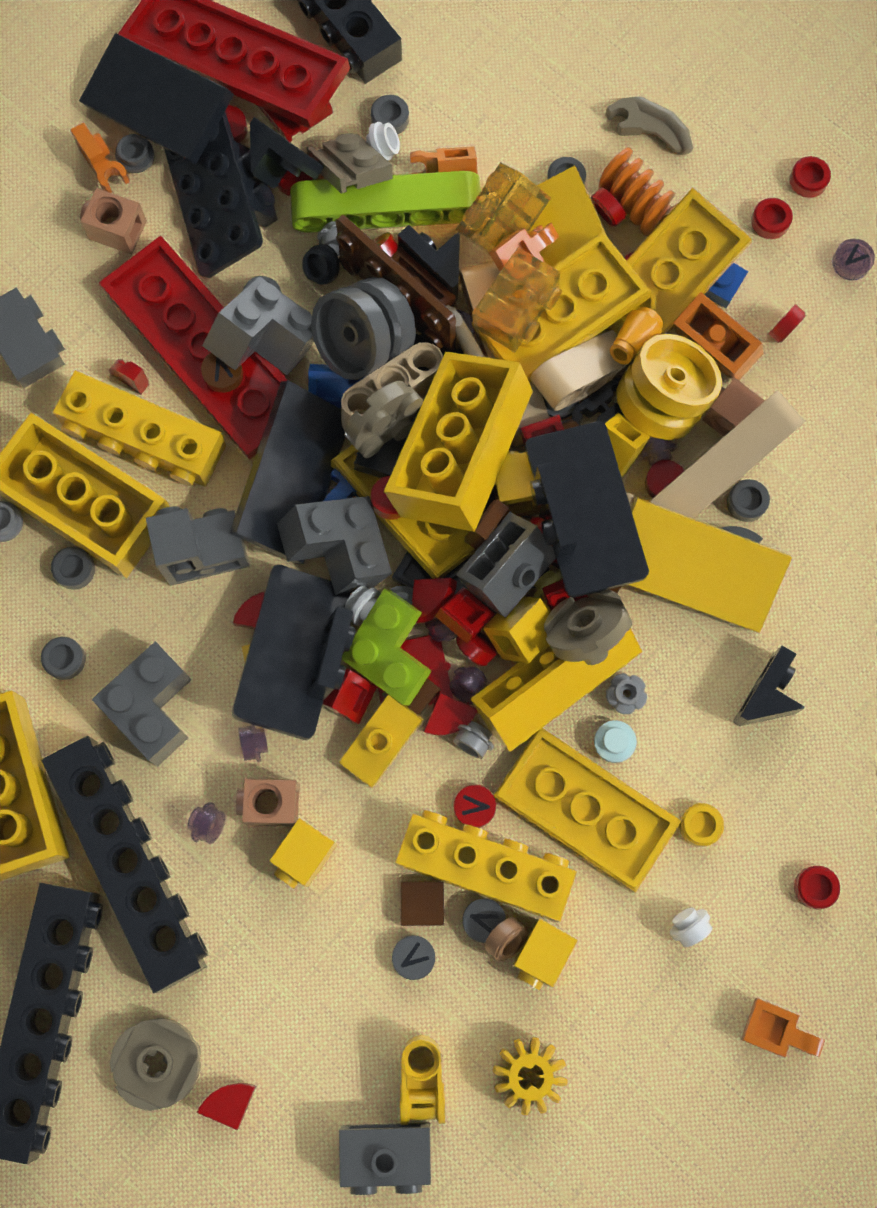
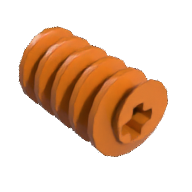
(635, 192)

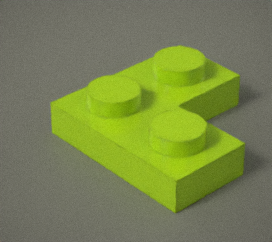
(378, 651)

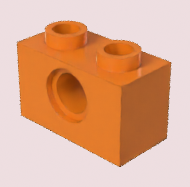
(720, 336)

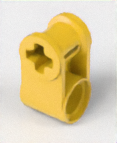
(421, 1085)

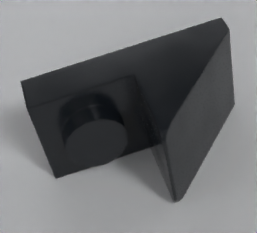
(275, 156)
(440, 263)
(764, 699)

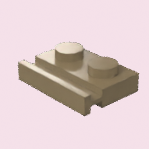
(351, 162)

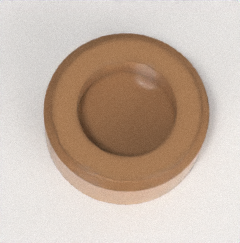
(506, 939)

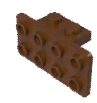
(421, 289)

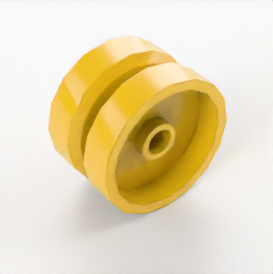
(668, 387)

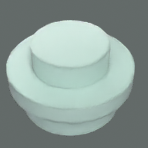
(615, 741)

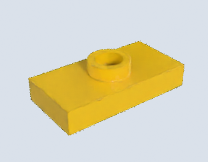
(381, 741)

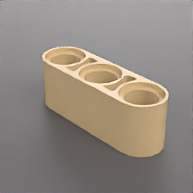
(401, 368)
(578, 371)

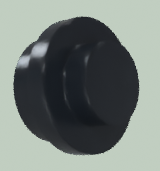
(321, 264)

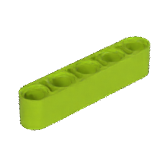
(393, 203)

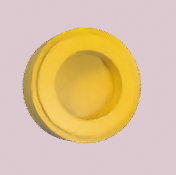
(701, 825)

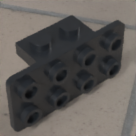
(221, 201)
(585, 509)
(294, 654)

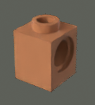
(121, 233)
(732, 407)
(288, 802)

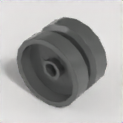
(362, 327)

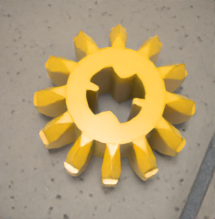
(530, 1091)

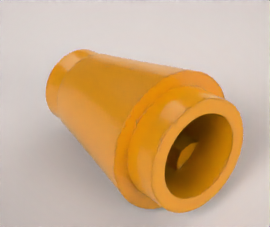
(636, 330)

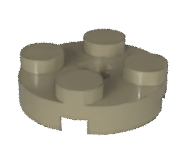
(386, 418)
(602, 623)
(131, 1071)

